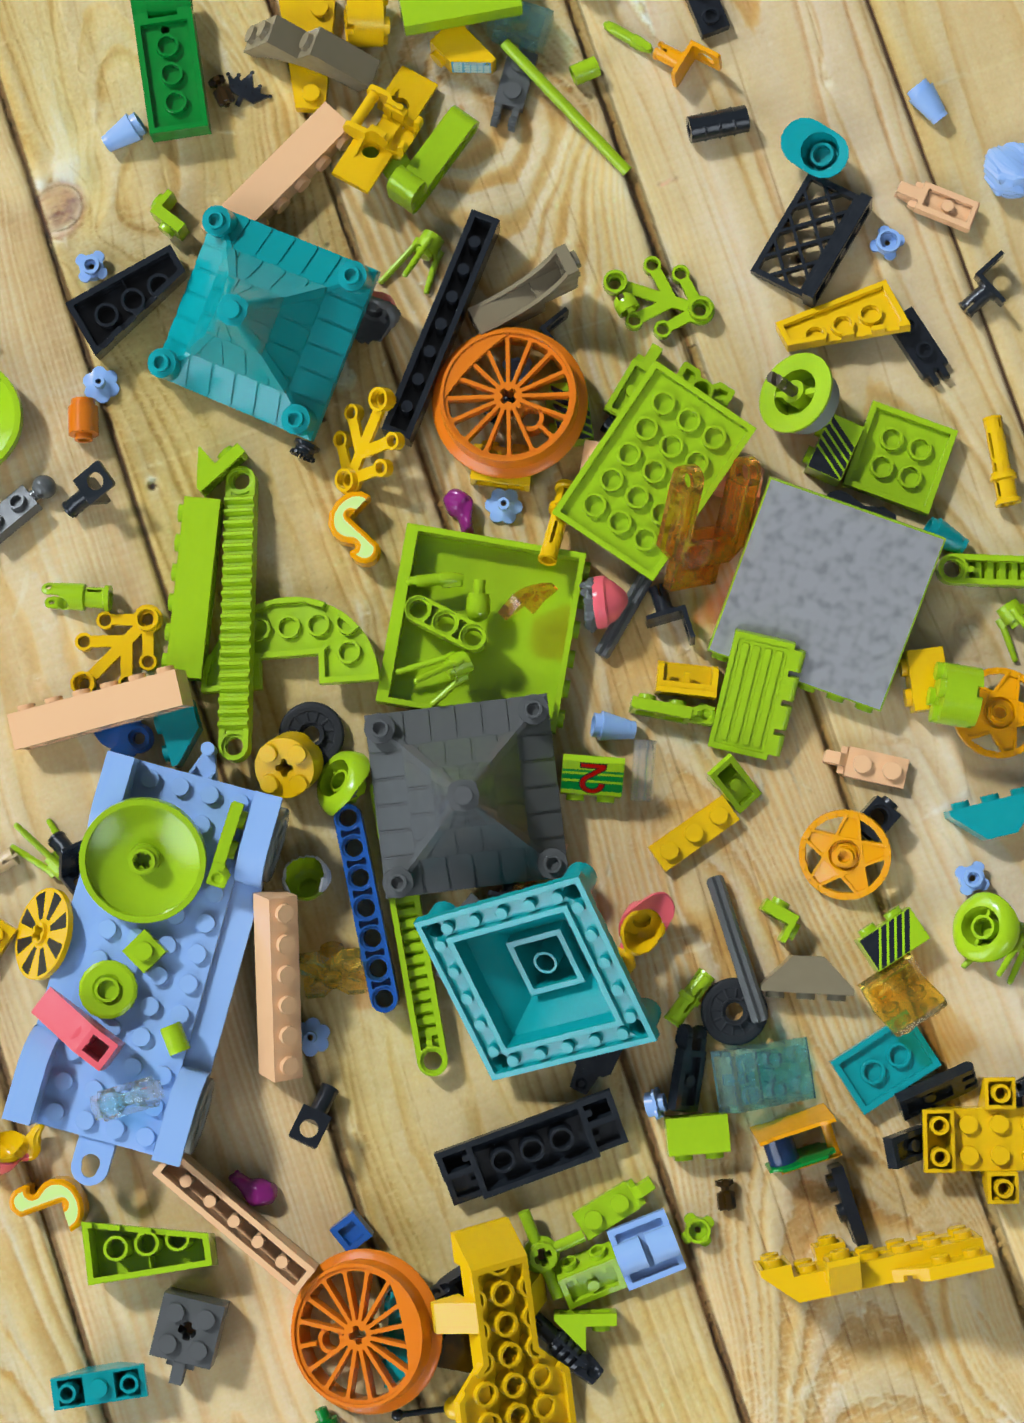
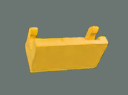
(686, 680)

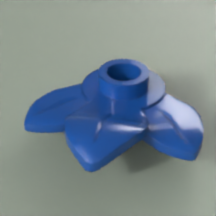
(122, 738)

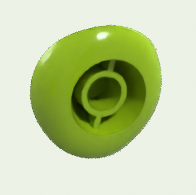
(342, 780)
(985, 928)

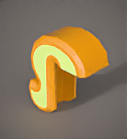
(348, 533)
(57, 1190)

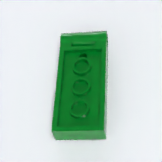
(171, 69)

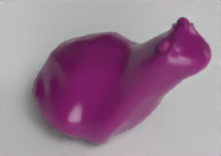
(461, 508)
(255, 1191)

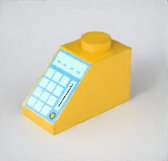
(461, 52)

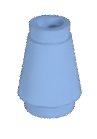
(927, 101)
(124, 132)
(612, 727)

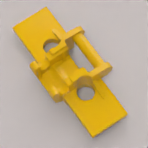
(392, 133)

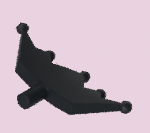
(245, 89)

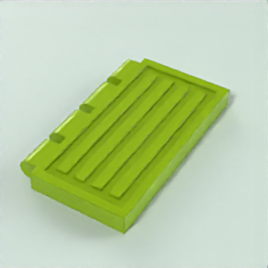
(753, 693)

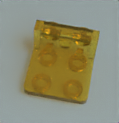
(902, 996)

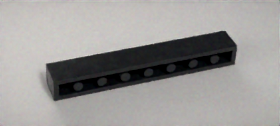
(442, 325)

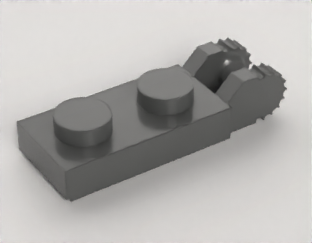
(512, 91)

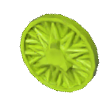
(108, 989)

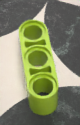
(437, 611)

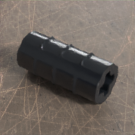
(717, 124)

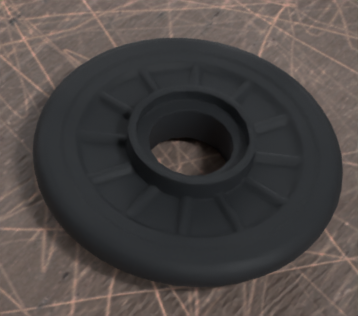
(321, 717)
(715, 1018)

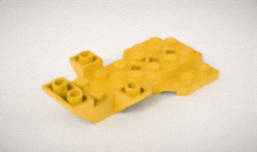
(979, 1139)
(842, 1271)
(500, 1315)

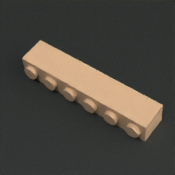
(290, 167)
(100, 709)
(277, 985)
(238, 1222)

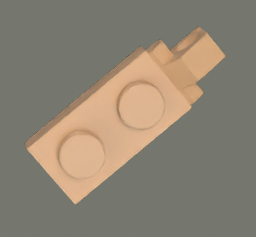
(939, 204)
(868, 766)

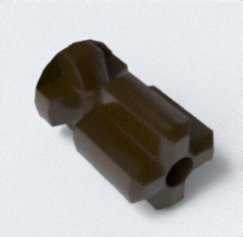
(222, 93)
(725, 1197)

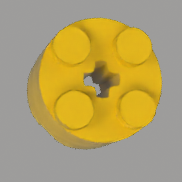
(366, 23)
(276, 776)

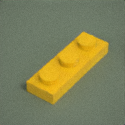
(693, 833)

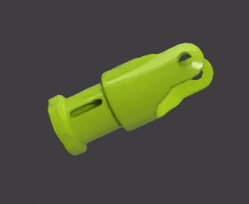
(78, 596)

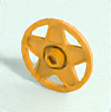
(998, 716)
(845, 854)

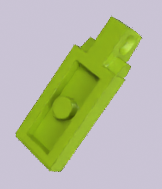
(631, 379)
(673, 710)
(227, 847)
(612, 1206)

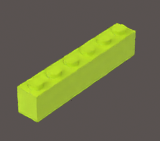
(194, 585)

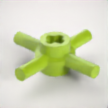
(551, 1248)

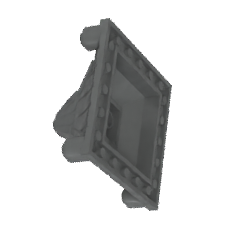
(466, 796)

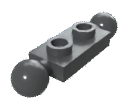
(23, 505)

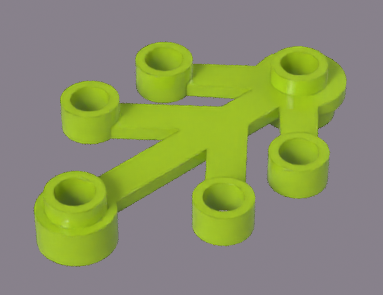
(662, 299)

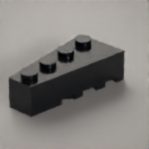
(126, 299)

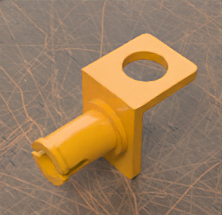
(683, 60)

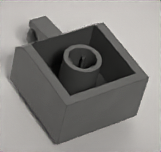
(183, 1348)

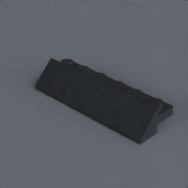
(531, 1148)

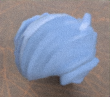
(1005, 170)

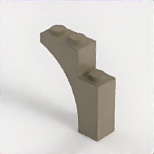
(313, 50)
(528, 296)

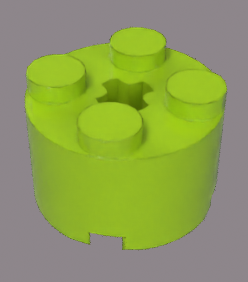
(955, 695)

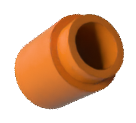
(83, 419)

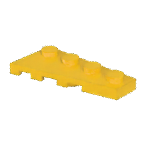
(308, 86)
(849, 318)

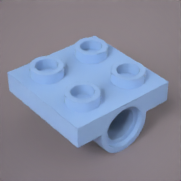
(646, 1249)

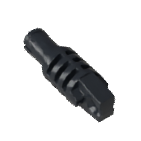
(567, 1351)

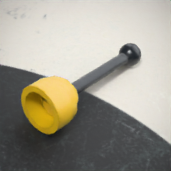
(448, 1409)

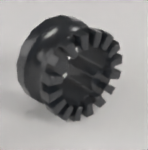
(304, 449)

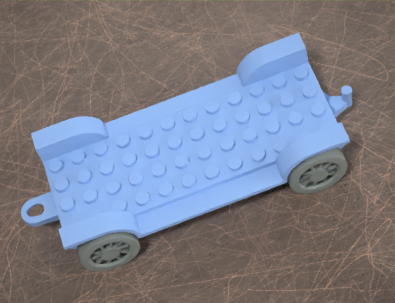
(186, 985)

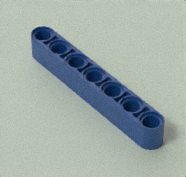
(363, 923)

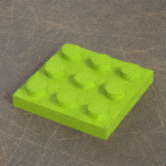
(900, 458)

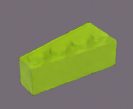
(132, 1251)

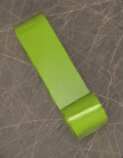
(416, 182)

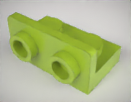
(589, 1275)

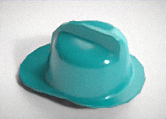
(814, 148)

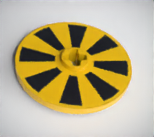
(44, 934)

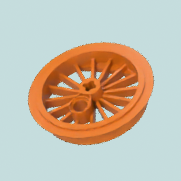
(538, 458)
(414, 1306)

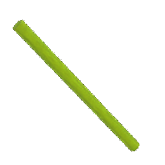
(565, 106)

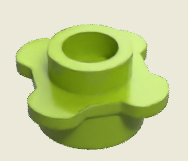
(702, 1237)

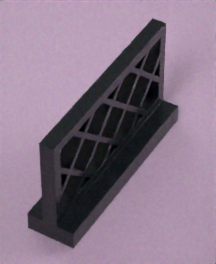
(836, 246)

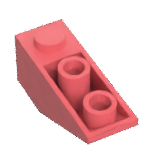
(78, 1030)

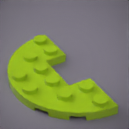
(305, 629)

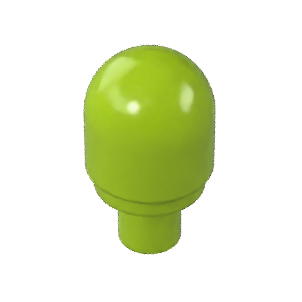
(478, 602)

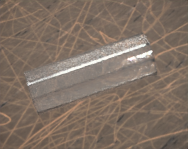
(643, 770)

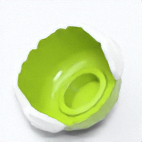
(306, 877)

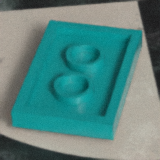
(884, 1066)

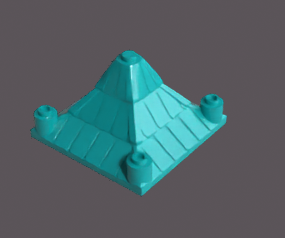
(265, 322)
(538, 976)

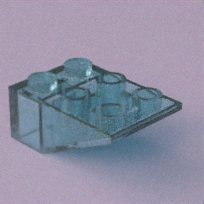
(762, 1075)

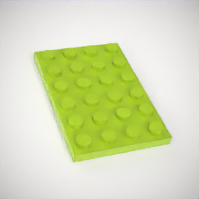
(627, 477)

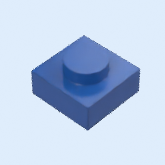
(351, 1230)

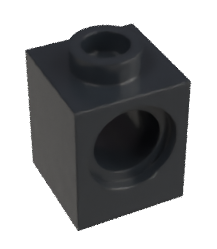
(888, 808)

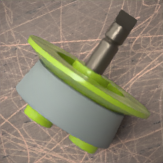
(799, 395)

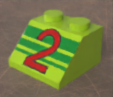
(592, 777)

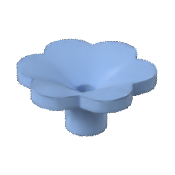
(104, 390)
(503, 513)
(320, 1034)

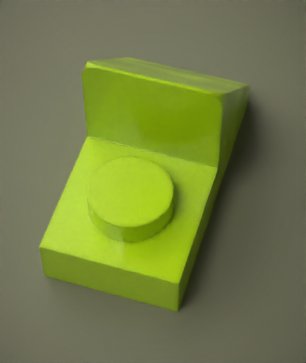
(213, 473)
(733, 783)
(576, 1320)

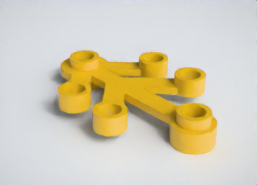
(351, 474)
(120, 645)

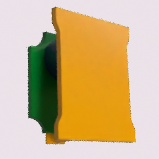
(780, 1145)

